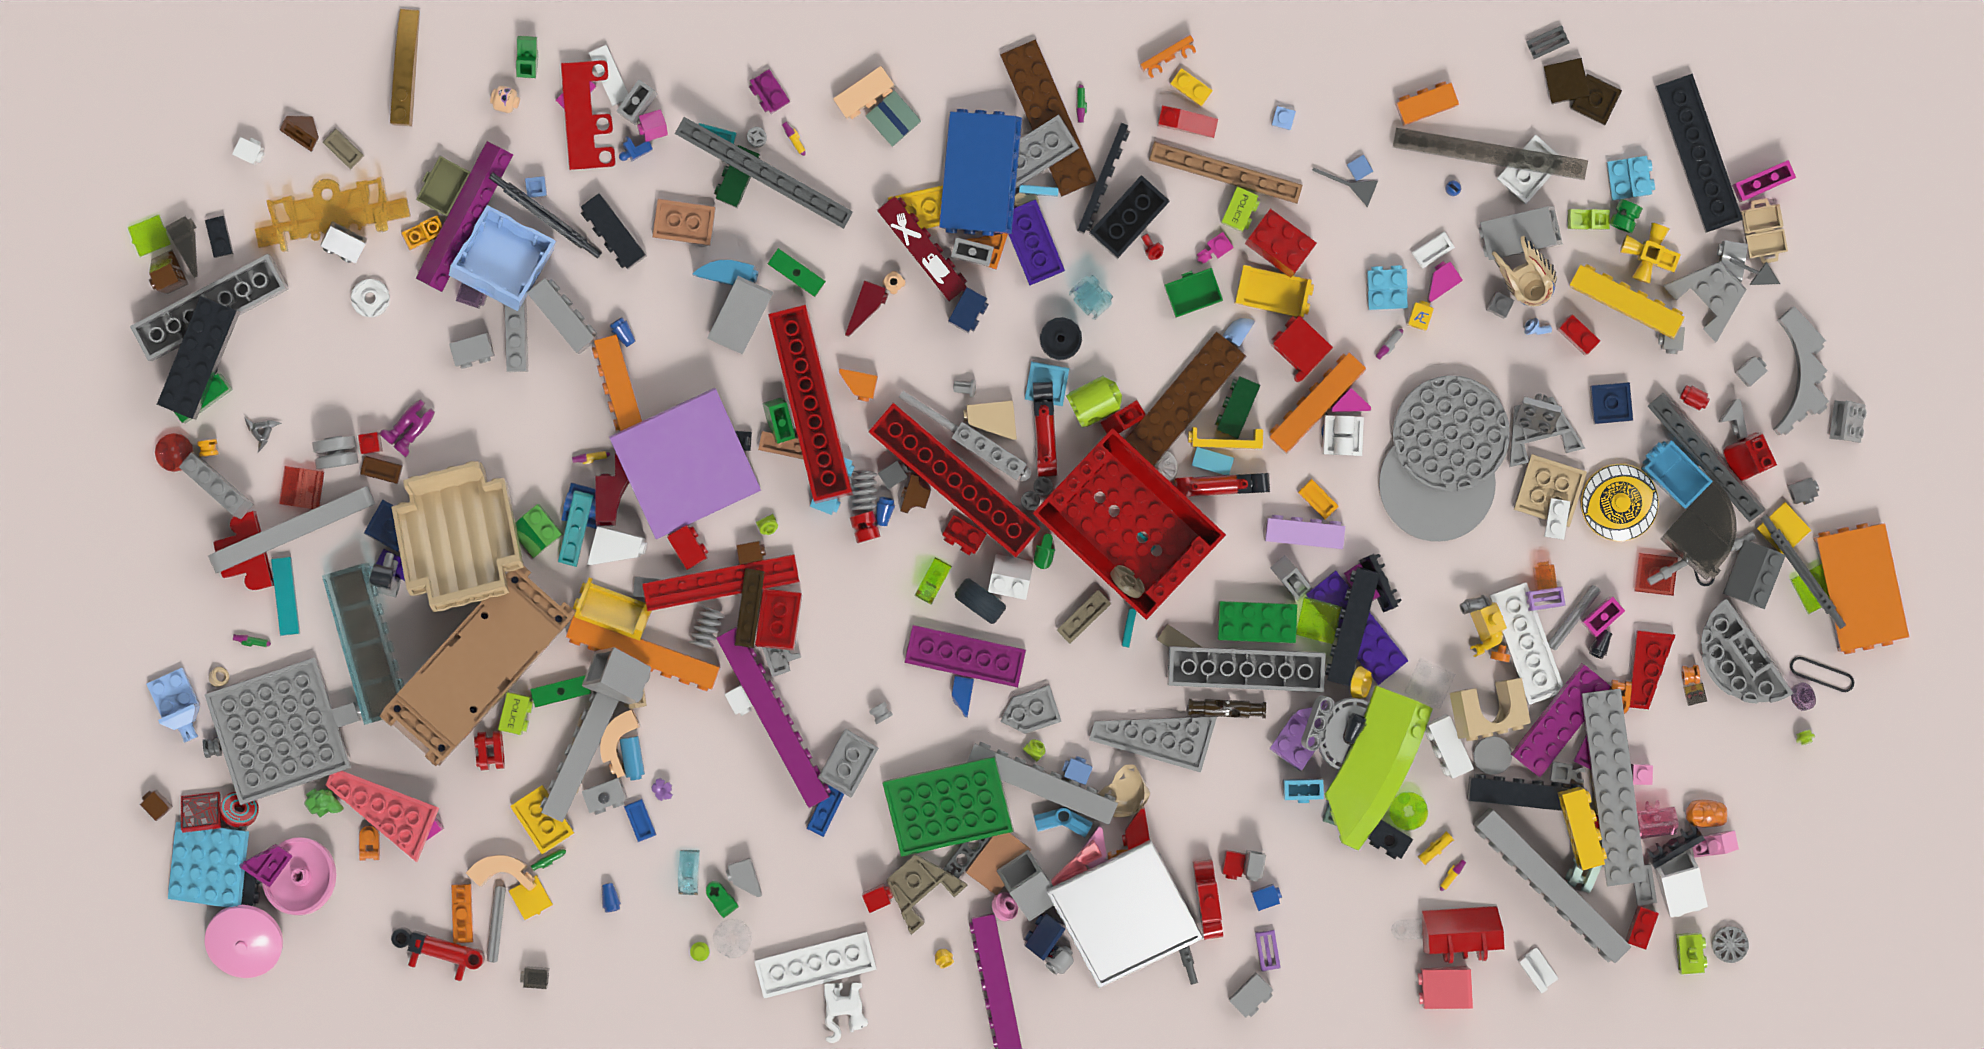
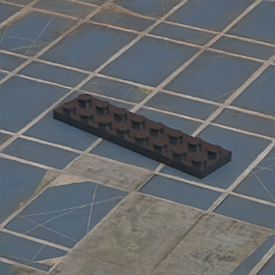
(1698, 153)

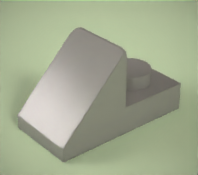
(1735, 413)

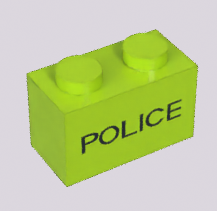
(1239, 209)
(515, 713)

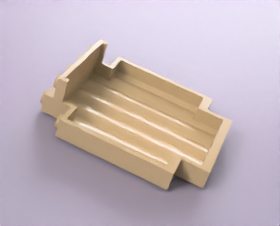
(457, 536)

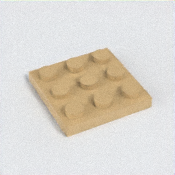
(1548, 480)

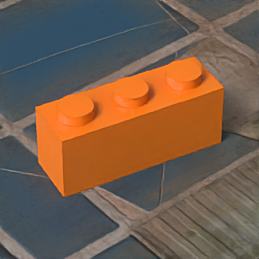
(1426, 103)

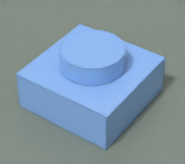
(1283, 118)

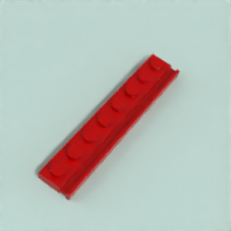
(717, 583)

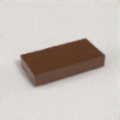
(381, 469)

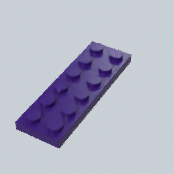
(1377, 649)

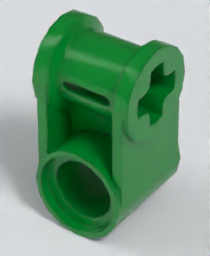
(722, 901)

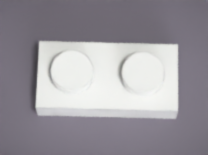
(1557, 518)

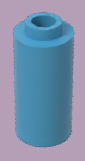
(632, 758)

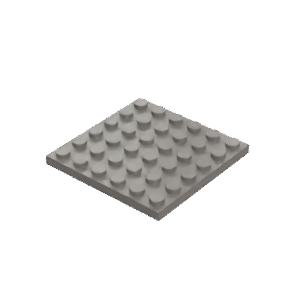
(277, 731)

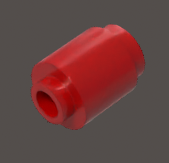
(1694, 397)

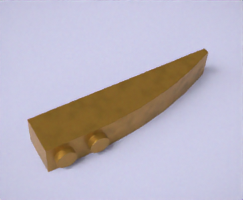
(405, 68)

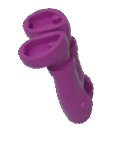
(406, 419)

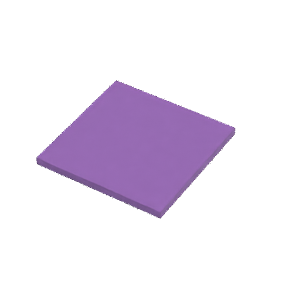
(685, 463)

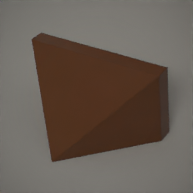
(302, 130)

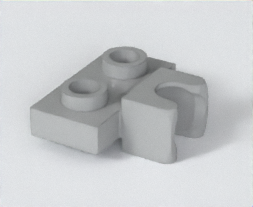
(778, 660)

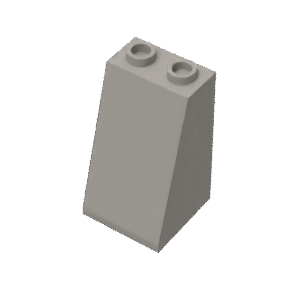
(1505, 233)

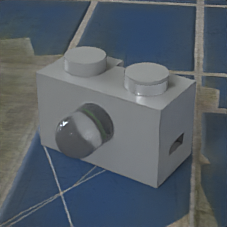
(604, 795)

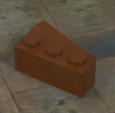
(166, 273)

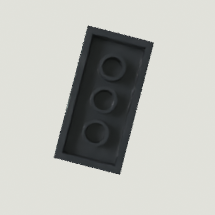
(1129, 217)

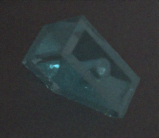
(688, 872)

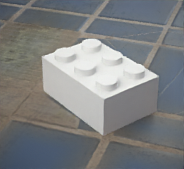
(1448, 747)

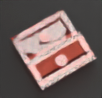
(301, 487)

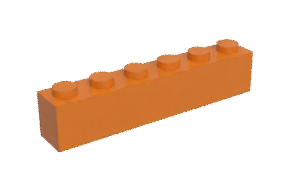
(616, 383)
(1317, 403)

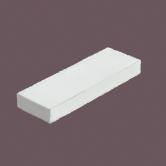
(614, 84)

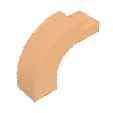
(609, 743)
(489, 866)

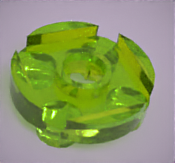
(1418, 806)

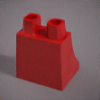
(1749, 456)

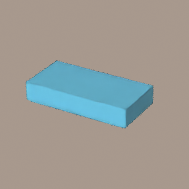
(1039, 190)
(1212, 461)

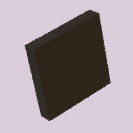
(1566, 81)
(1599, 103)

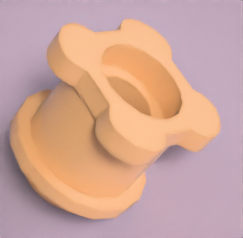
(900, 282)

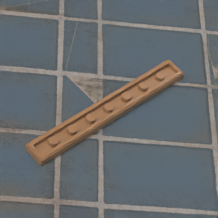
(1225, 172)

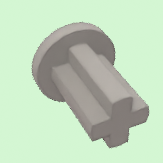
(965, 387)

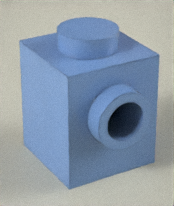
(1077, 769)

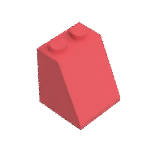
(1446, 988)

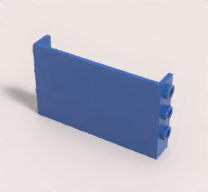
(980, 172)

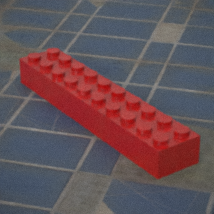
(810, 404)
(954, 480)

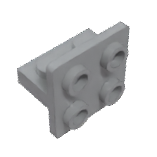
(1848, 421)

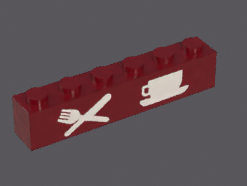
(921, 248)

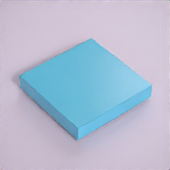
(1048, 373)

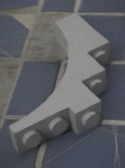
(1809, 370)

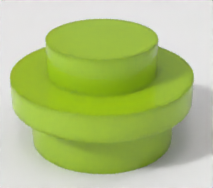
(1805, 737)
(699, 951)

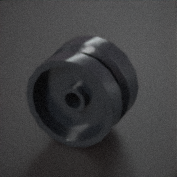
(1065, 349)

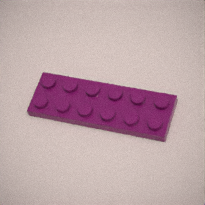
(965, 656)
(1557, 721)

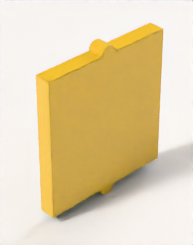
(530, 901)

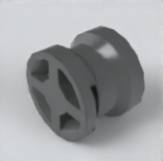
(1043, 486)
(1030, 500)
(212, 747)

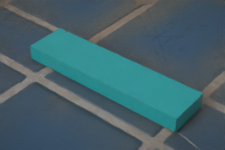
(575, 528)
(285, 596)

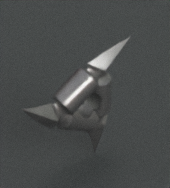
(254, 430)

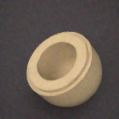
(212, 677)

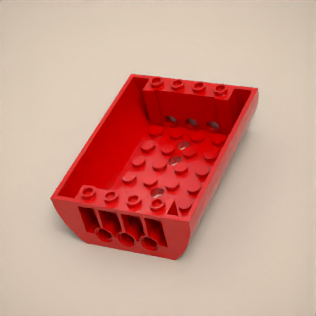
(1146, 505)

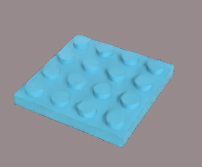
(208, 867)

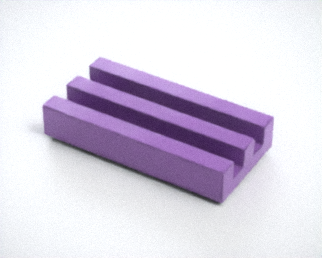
(1531, 601)
(1270, 966)

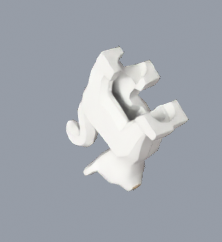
(843, 1005)

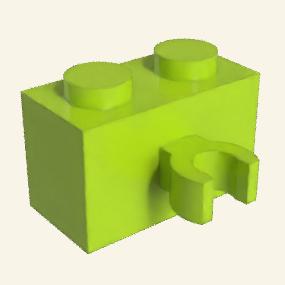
(1690, 953)

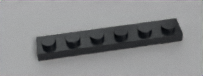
(1107, 171)

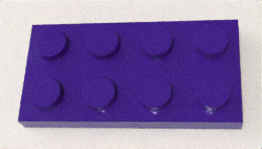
(1034, 244)

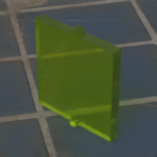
(149, 235)

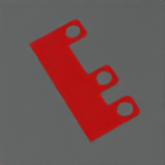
(578, 116)

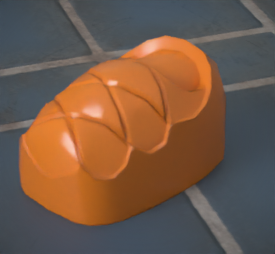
(1706, 813)

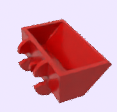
(1462, 931)

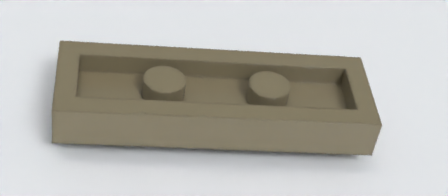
(1083, 616)

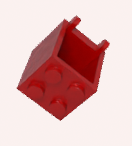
(1301, 346)

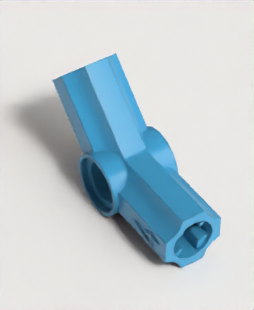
(1075, 822)

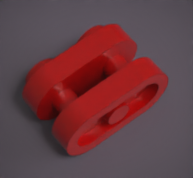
(481, 742)

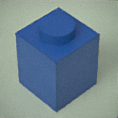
(1266, 897)

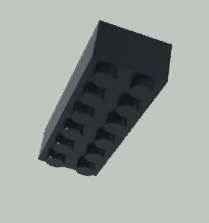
(198, 358)

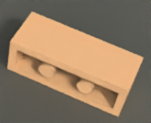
(864, 93)

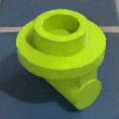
(767, 525)
(1035, 749)

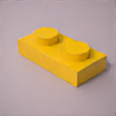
(1191, 87)

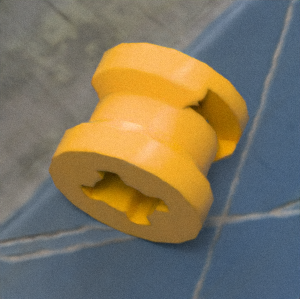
(207, 448)

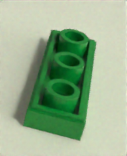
(806, 280)
(549, 693)

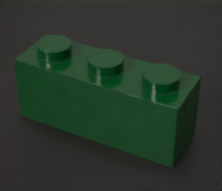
(733, 184)
(1237, 407)

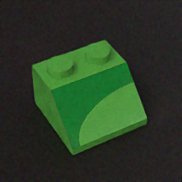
(537, 530)

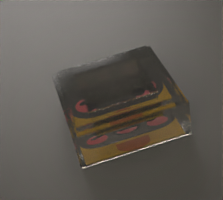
(1695, 694)

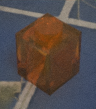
(1544, 576)

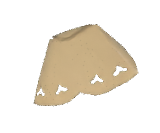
(1128, 791)

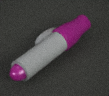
(1389, 345)

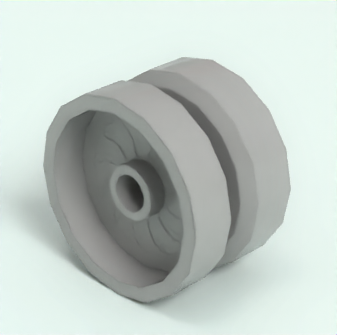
(335, 451)

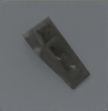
(184, 238)

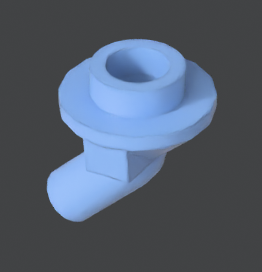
(1532, 327)

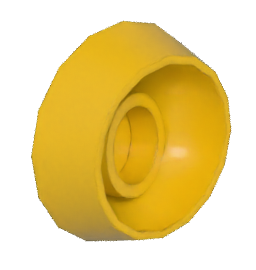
(1361, 683)

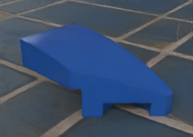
(962, 693)

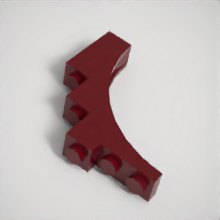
(609, 493)

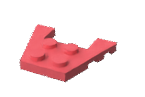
(1078, 864)

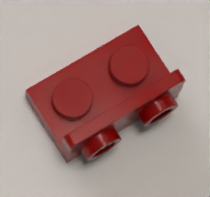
(963, 535)

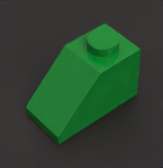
(779, 420)

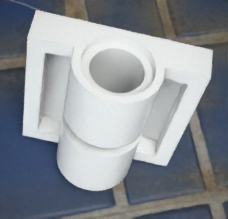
(1343, 435)

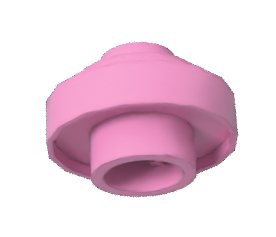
(1004, 906)

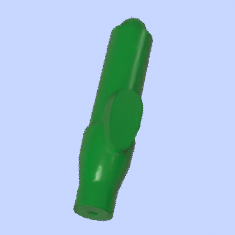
(548, 860)

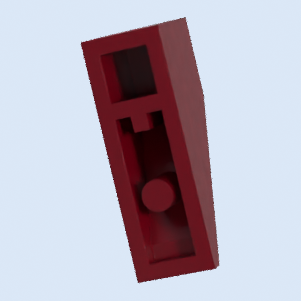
(868, 303)

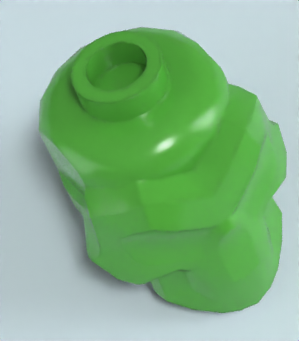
(322, 802)

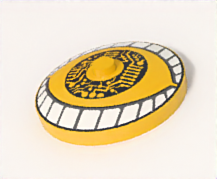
(1619, 502)

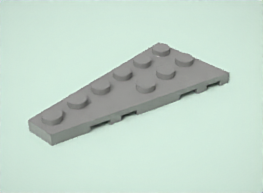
(1167, 739)

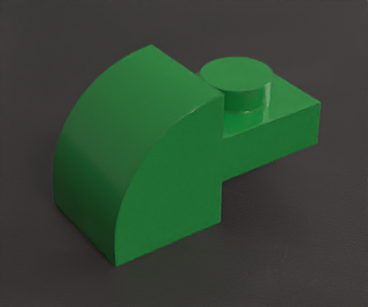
(526, 57)

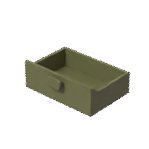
(442, 185)

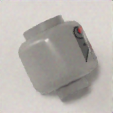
(1059, 959)

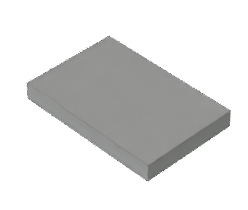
(848, 763)

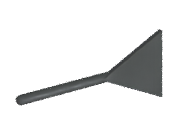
(1363, 190)

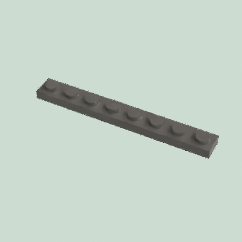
(1706, 457)

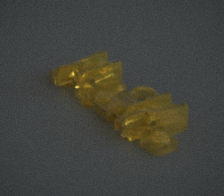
(344, 208)

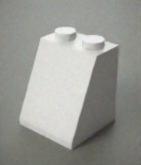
(615, 546)
(1010, 576)
(1681, 885)

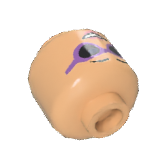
(504, 99)

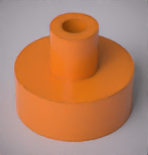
(1500, 654)

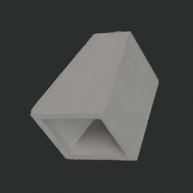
(617, 675)
(1027, 884)

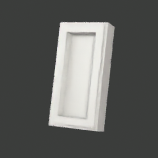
(1433, 250)

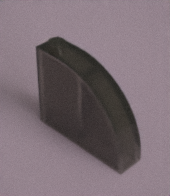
(1704, 532)

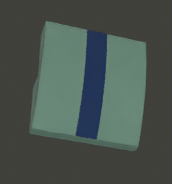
(893, 118)

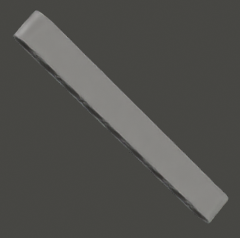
(291, 529)

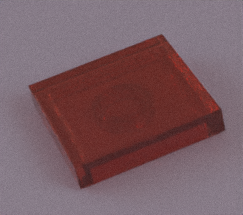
(1650, 565)

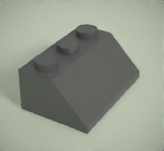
(1754, 574)

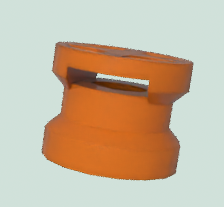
(1690, 674)

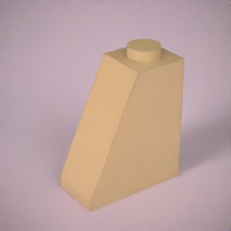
(993, 417)

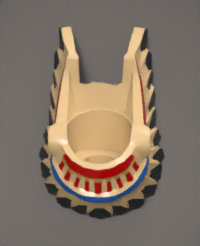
(1530, 282)

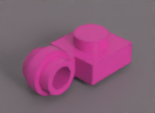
(1219, 246)

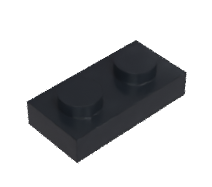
(219, 236)

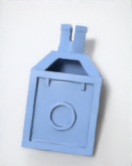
(176, 703)

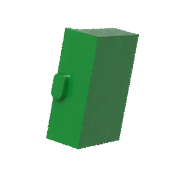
(1193, 292)

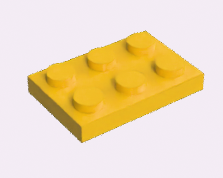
(541, 828)

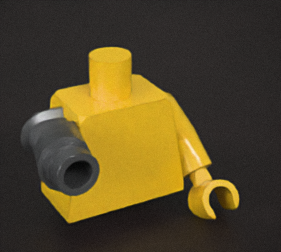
(1487, 621)

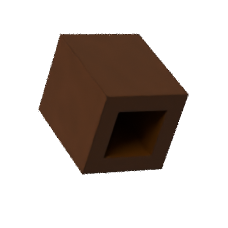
(751, 552)
(155, 804)

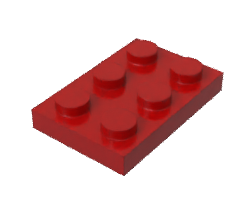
(778, 619)

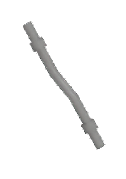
(1666, 572)

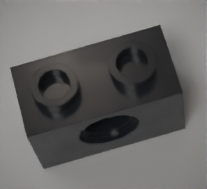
(1400, 843)

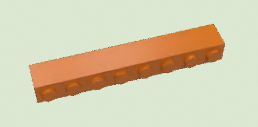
(656, 656)

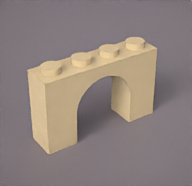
(1512, 711)

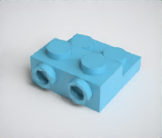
(1630, 178)
(1387, 288)

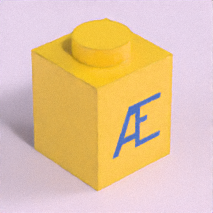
(1420, 315)

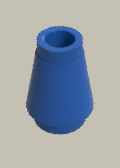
(623, 331)
(884, 510)
(610, 899)

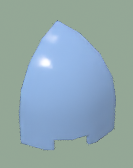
(1238, 330)

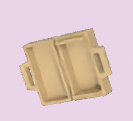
(1766, 239)

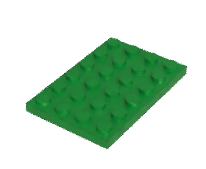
(948, 806)

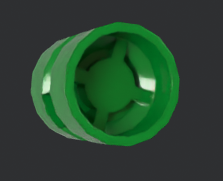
(1625, 216)

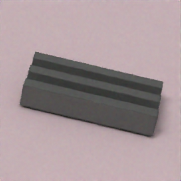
(1562, 35)

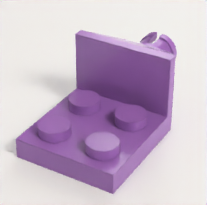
(1288, 742)

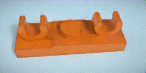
(1168, 55)
(462, 913)

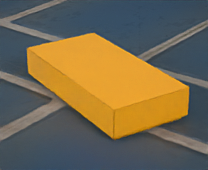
(1318, 499)

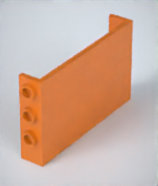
(1863, 586)

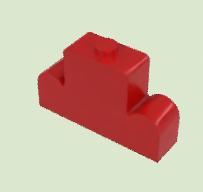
(257, 568)
(1208, 899)

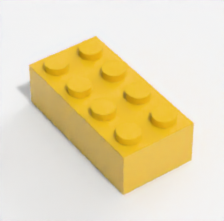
(1581, 828)

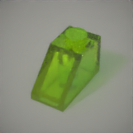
(933, 580)

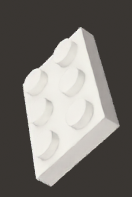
(1523, 182)

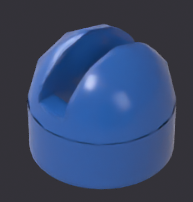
(1450, 191)

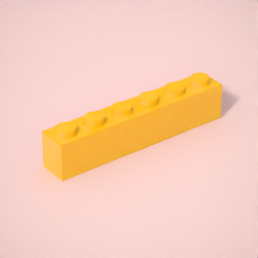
(1627, 301)

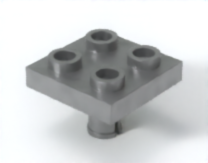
(1538, 414)

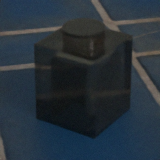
(535, 977)

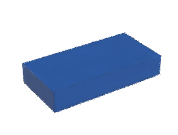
(640, 820)

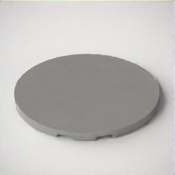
(1451, 433)
(1431, 512)

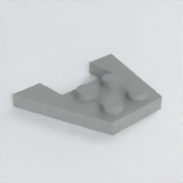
(1716, 288)
(1524, 435)

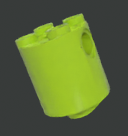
(1095, 400)

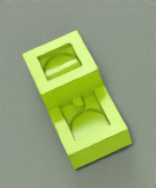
(1589, 219)

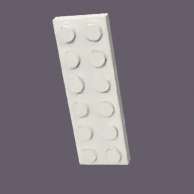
(1528, 644)
(815, 964)

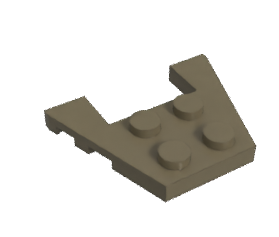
(914, 882)

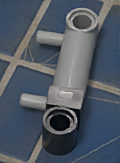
(384, 577)

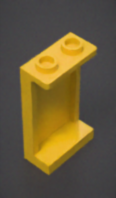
(1274, 292)
(1257, 442)
(611, 610)

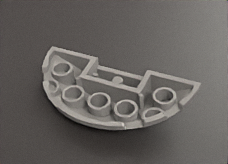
(1738, 659)

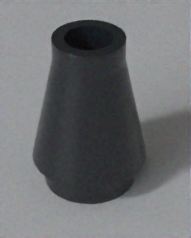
(1600, 645)
(1355, 726)

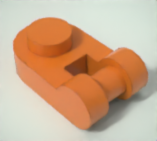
(1627, 686)
(369, 836)

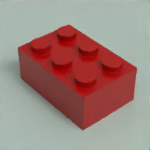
(1280, 243)

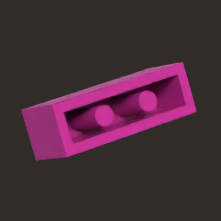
(1764, 181)

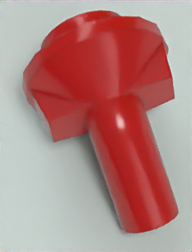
(1153, 251)

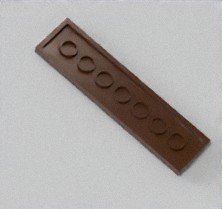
(1042, 103)
(1185, 398)

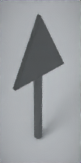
(1763, 277)

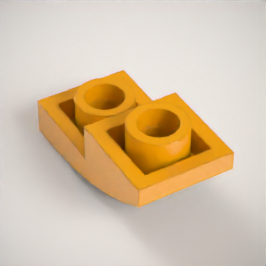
(422, 233)

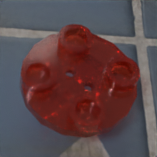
(165, 455)

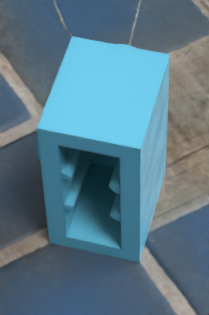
(1303, 789)

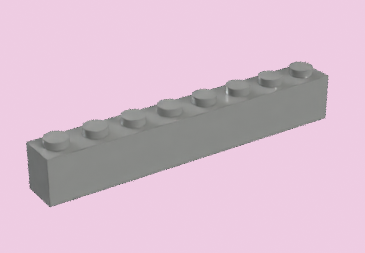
(578, 756)
(1049, 785)

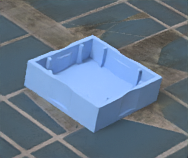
(502, 258)

